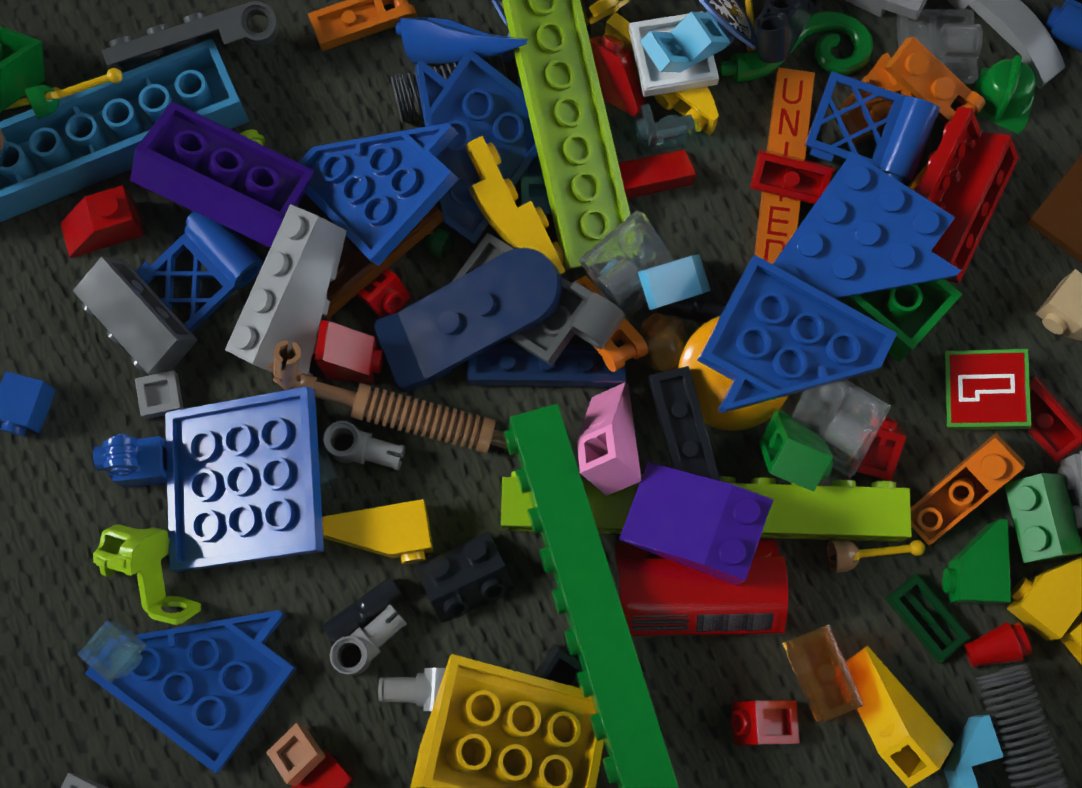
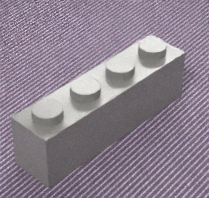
(290, 290)

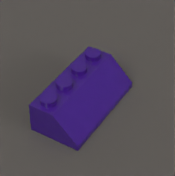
(219, 173)

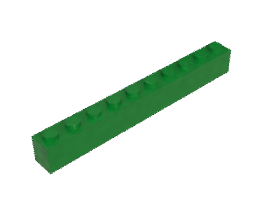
(590, 602)

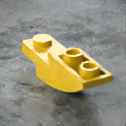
(692, 102)
(495, 199)

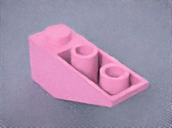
(609, 442)

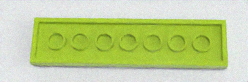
(568, 123)

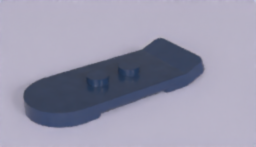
(469, 316)

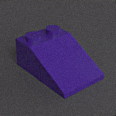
(696, 522)

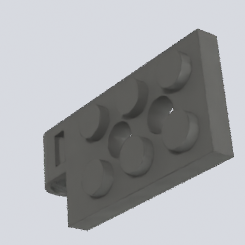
(162, 40)
(577, 313)

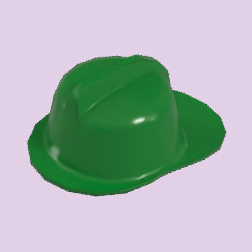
(1008, 93)

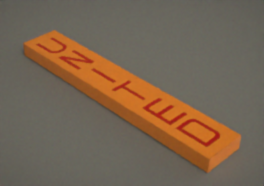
(786, 136)

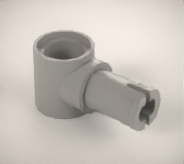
(363, 448)
(368, 641)
(416, 689)

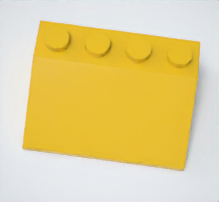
(506, 732)

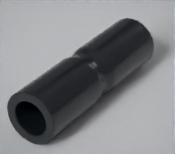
(692, 308)
(358, 613)

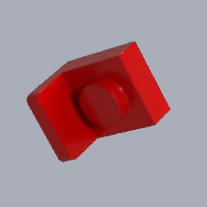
(385, 294)
(884, 451)
(765, 722)

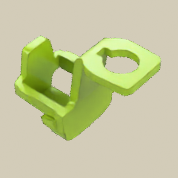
(141, 553)

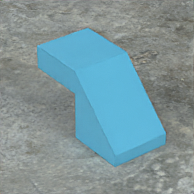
(687, 44)
(674, 281)
(975, 746)

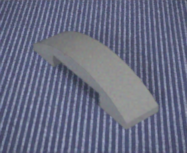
(1023, 32)

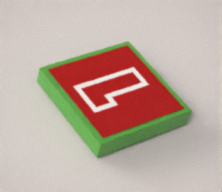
(988, 389)

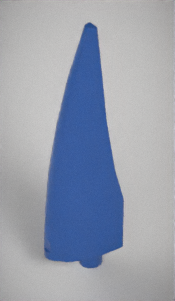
(447, 40)

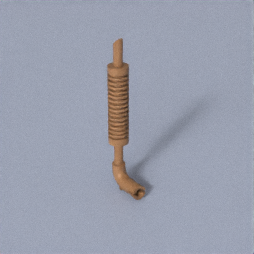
(390, 408)

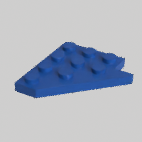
(476, 104)
(380, 184)
(867, 236)
(788, 338)
(205, 683)

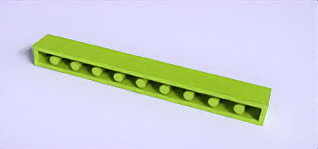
(795, 513)

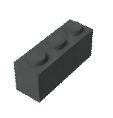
(134, 316)

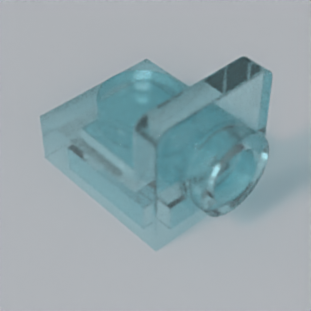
(666, 133)

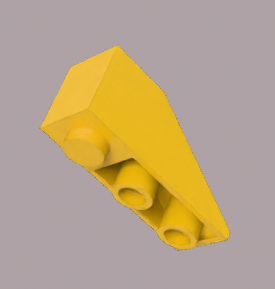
(896, 722)

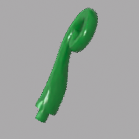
(748, 67)

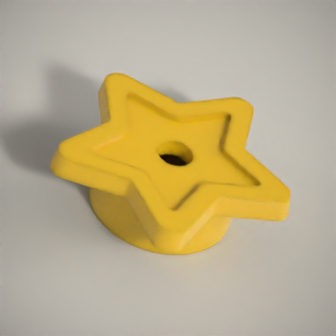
(604, 8)

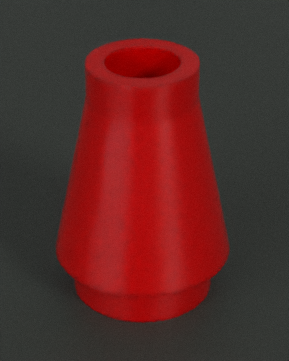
(1001, 645)

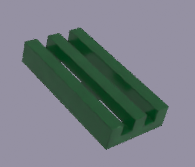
(925, 639)

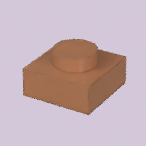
(295, 754)

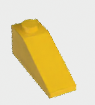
(387, 530)
(1050, 599)

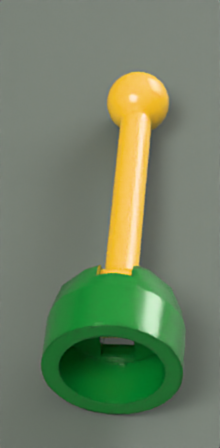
(46, 100)

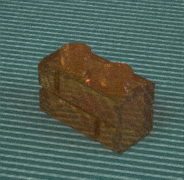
(823, 674)

